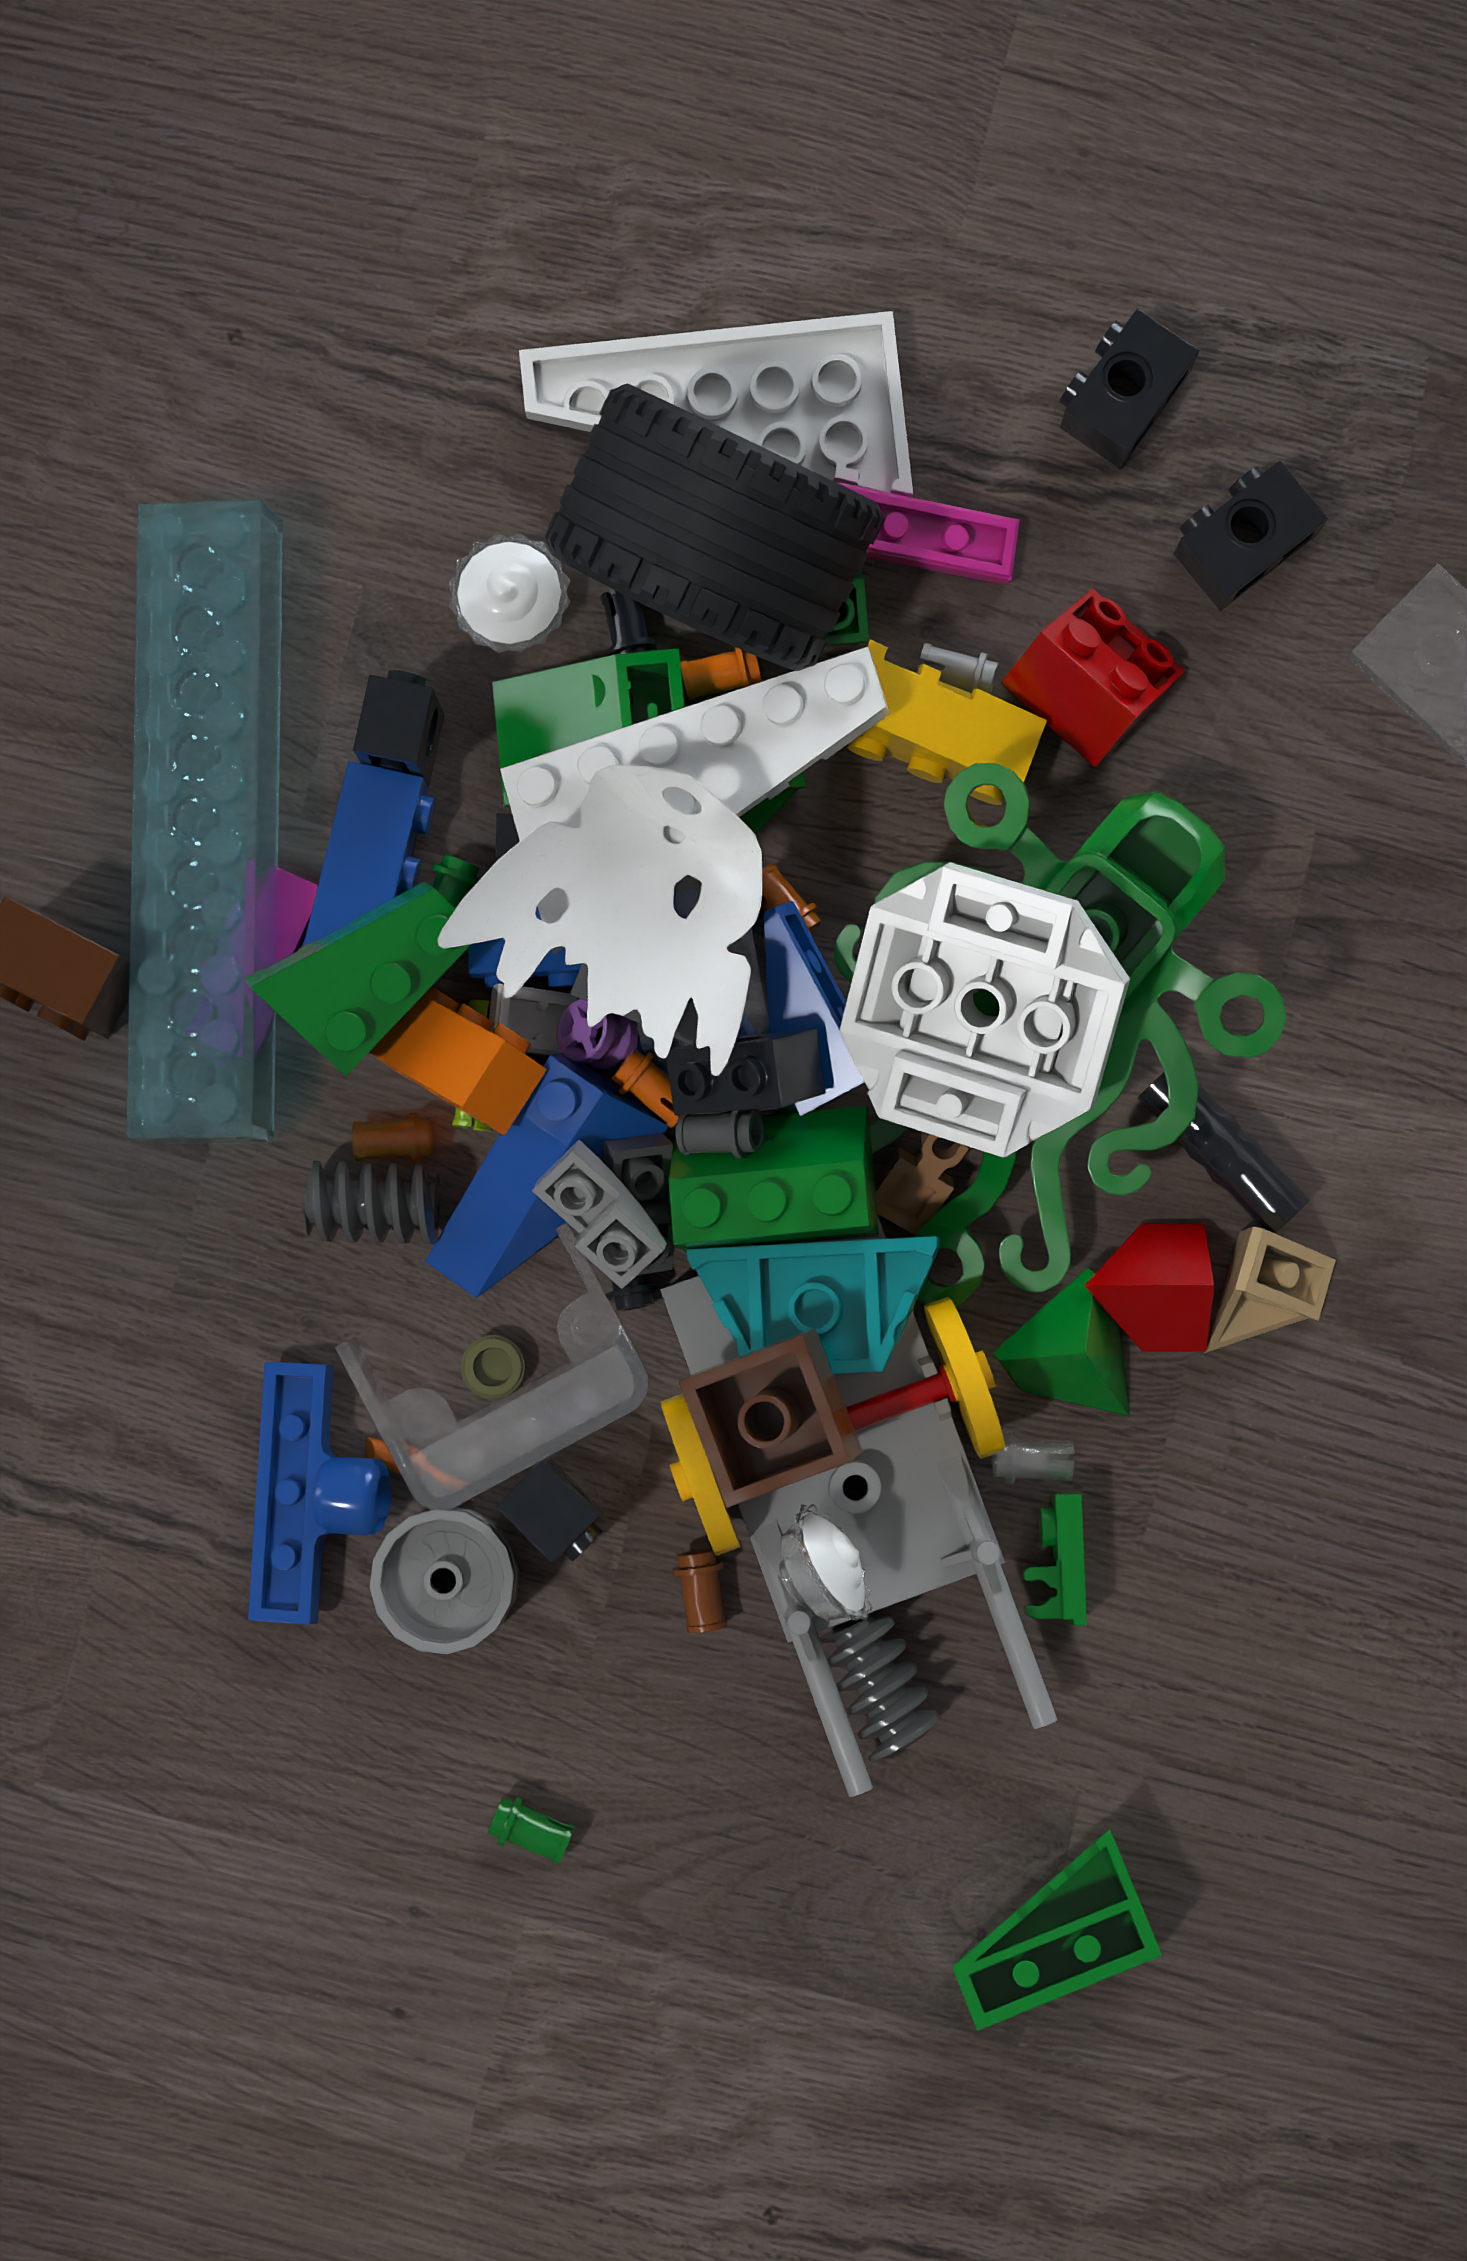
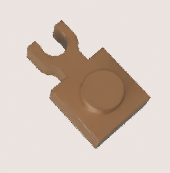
(915, 1186)

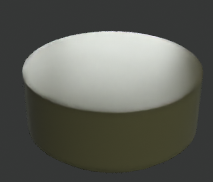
(493, 1367)

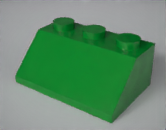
(801, 1186)

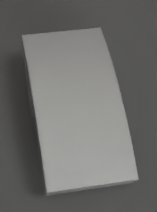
(610, 1221)

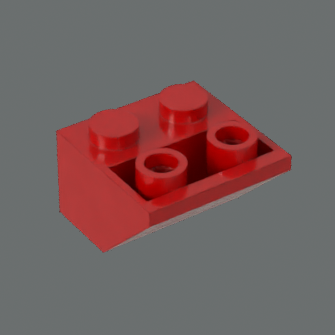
(1092, 676)

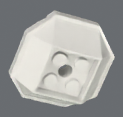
(943, 1061)

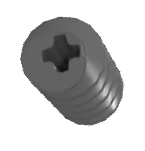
(372, 1204)
(880, 1684)

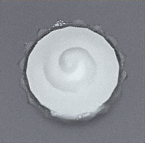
(509, 593)
(823, 1567)

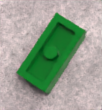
(1063, 1530)

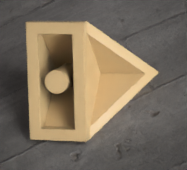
(1268, 1287)

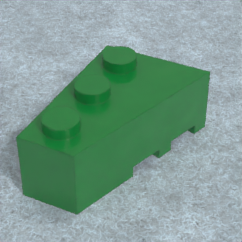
(361, 977)
(1059, 1940)

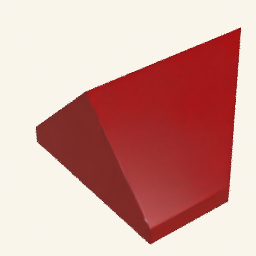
(1159, 1287)

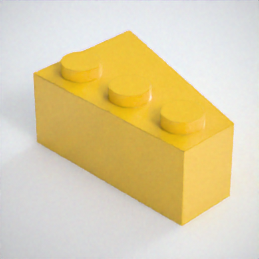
(947, 728)

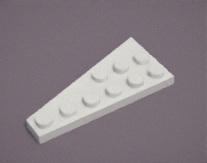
(799, 388)
(732, 744)

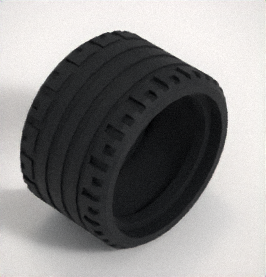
(712, 529)

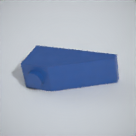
(805, 998)

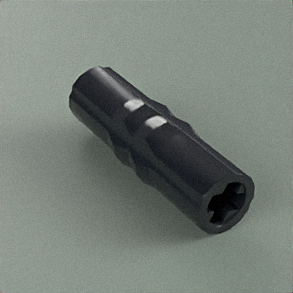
(1233, 1159)

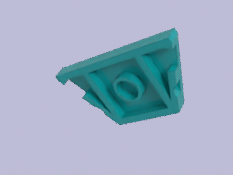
(847, 1290)

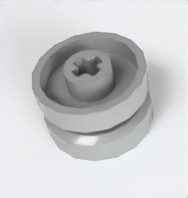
(423, 1612)

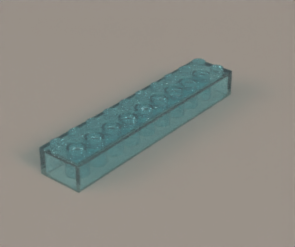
(204, 822)

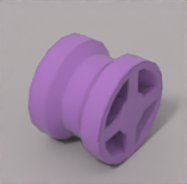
(602, 1045)

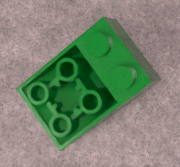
(582, 702)

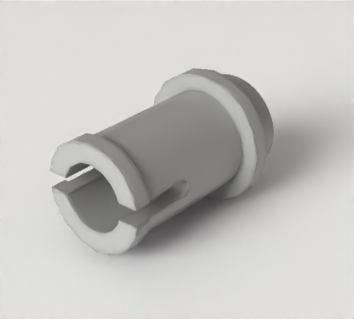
(962, 669)

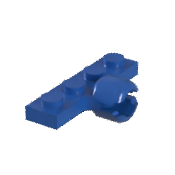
(304, 1493)

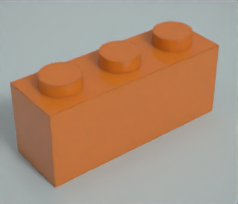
(462, 1059)

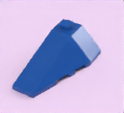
(499, 1215)

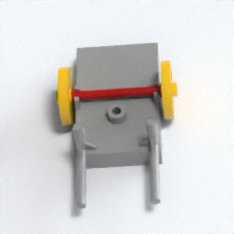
(921, 1504)

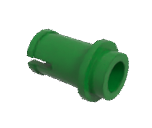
(454, 879)
(530, 1830)

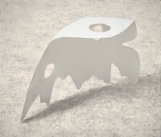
(622, 906)

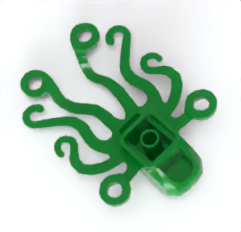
(1141, 887)

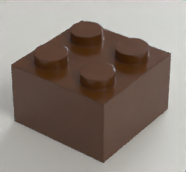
(64, 972)
(771, 1417)

